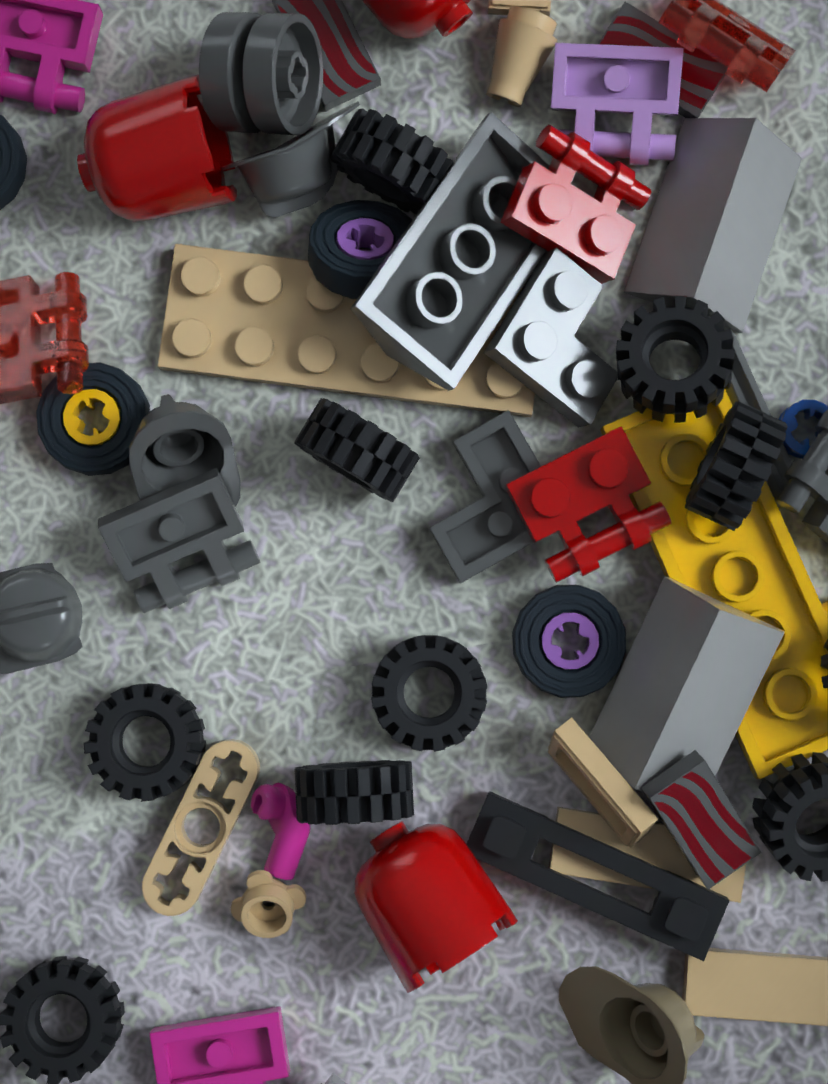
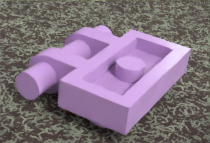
(619, 80)

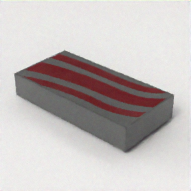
(346, 62)
(700, 72)
(701, 819)

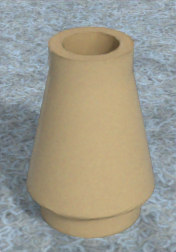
(520, 52)

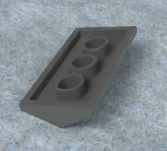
(454, 262)

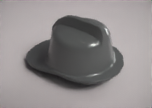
(296, 171)
(179, 444)
(37, 617)

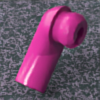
(278, 806)

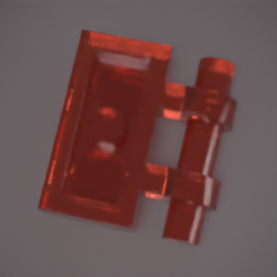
(729, 39)
(21, 351)

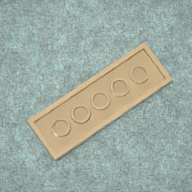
(283, 327)

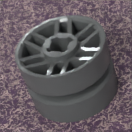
(261, 72)

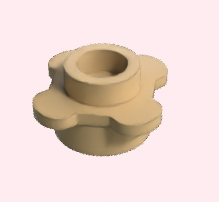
(267, 920)

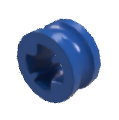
(809, 408)

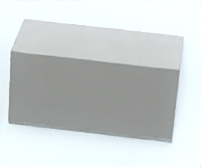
(715, 217)
(683, 684)

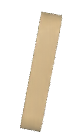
(165, 862)

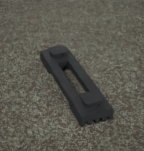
(681, 914)

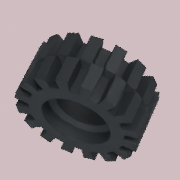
(390, 159)
(681, 324)
(357, 449)
(736, 465)
(423, 732)
(107, 748)
(354, 792)
(781, 810)
(35, 1046)

